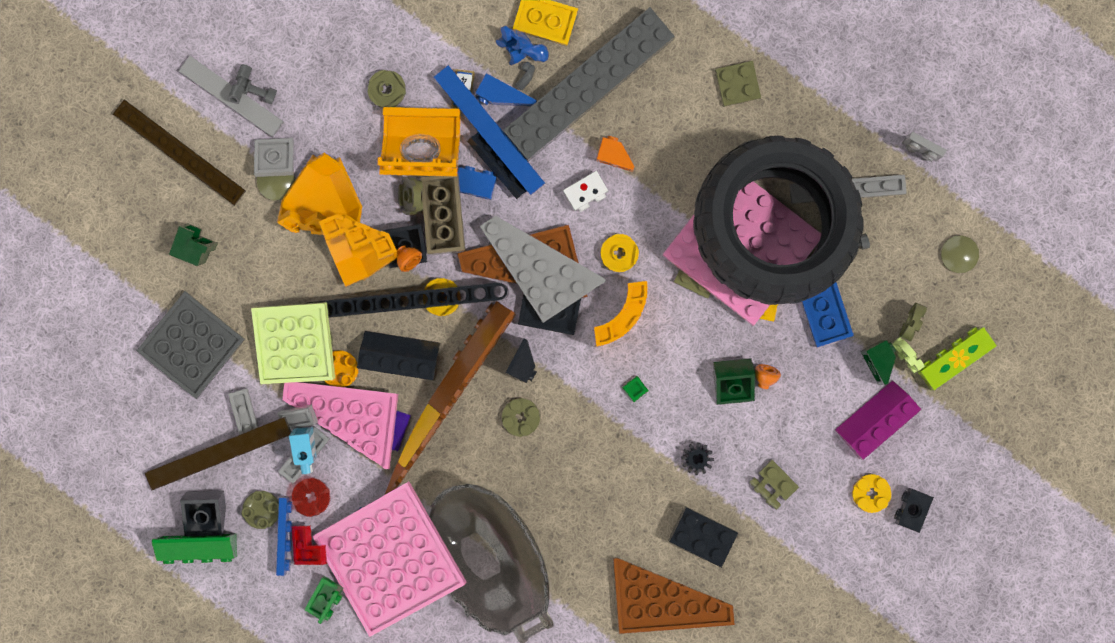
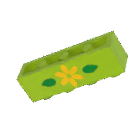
(957, 357)

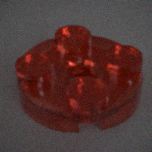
(314, 507)

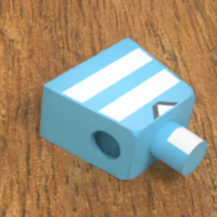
(303, 441)

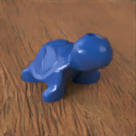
(520, 46)

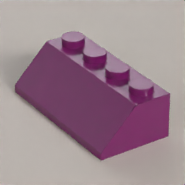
(878, 420)

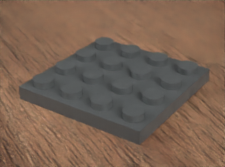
(190, 345)

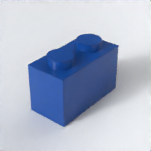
(476, 183)

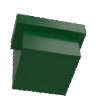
(191, 246)

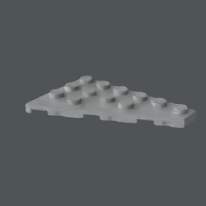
(542, 273)

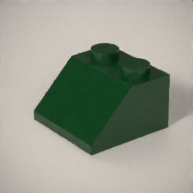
(880, 360)
(734, 381)

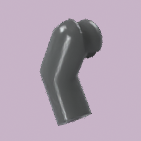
(527, 77)

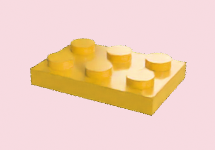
(546, 20)

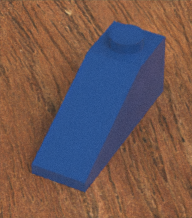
(499, 93)

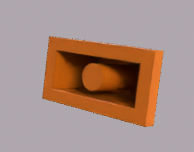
(614, 154)

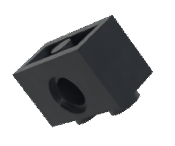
(922, 502)

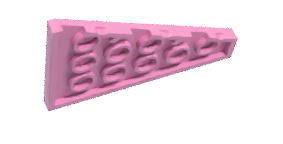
(355, 415)

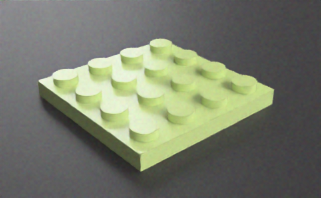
(293, 343)

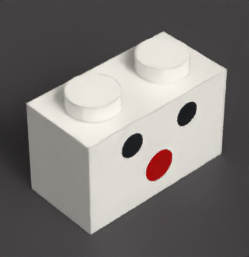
(586, 191)

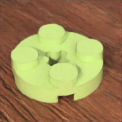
(908, 354)

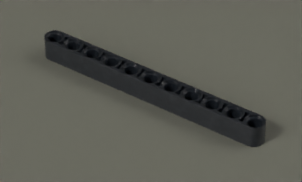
(394, 299)

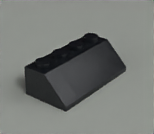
(398, 355)

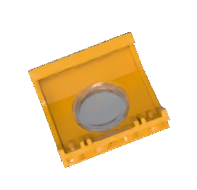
(420, 141)

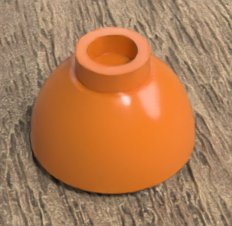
(408, 258)
(766, 375)

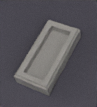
(299, 416)

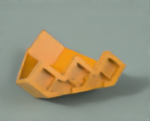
(317, 194)
(356, 248)

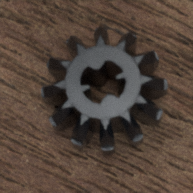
(698, 465)

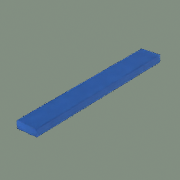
(489, 130)

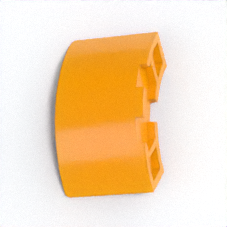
(626, 318)

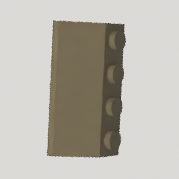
(442, 214)

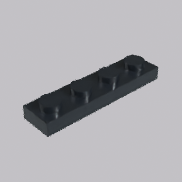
(498, 167)

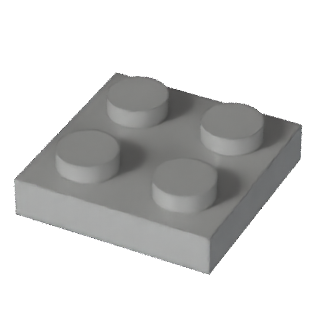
(920, 144)
(274, 157)

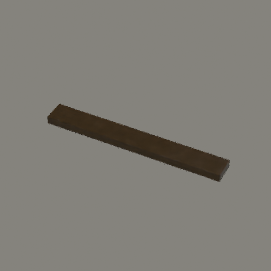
(179, 152)
(218, 453)

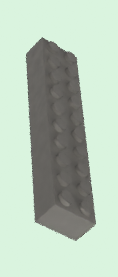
(589, 84)

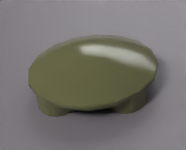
(275, 186)
(960, 254)
(260, 509)

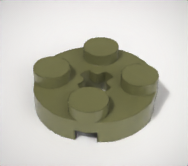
(389, 78)
(410, 195)
(913, 321)
(525, 427)

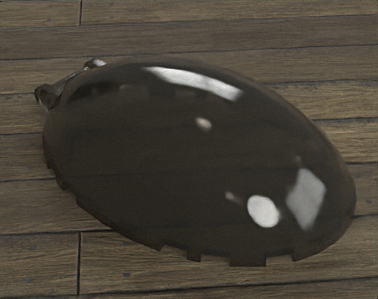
(497, 559)

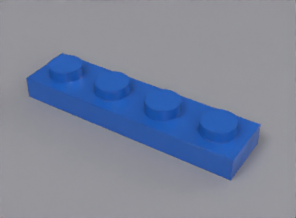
(283, 543)

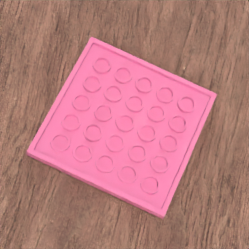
(765, 230)
(390, 559)

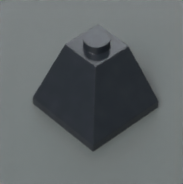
(522, 364)

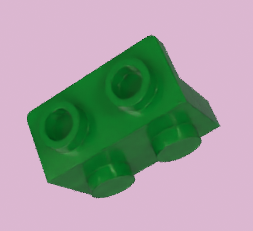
(323, 599)

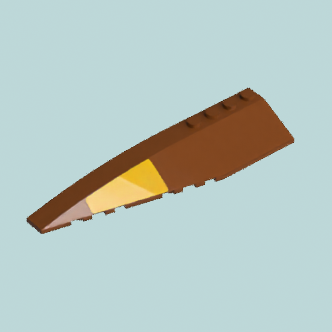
(452, 386)

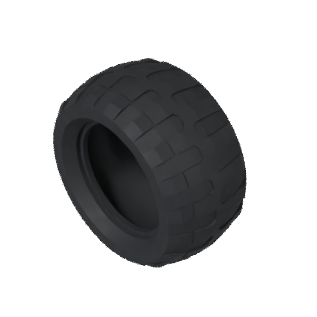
(815, 172)

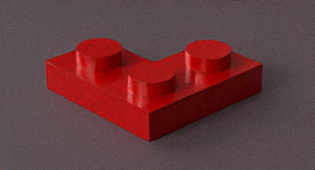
(303, 550)

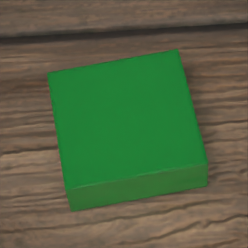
(635, 389)

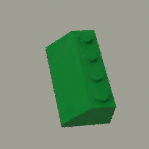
(195, 548)

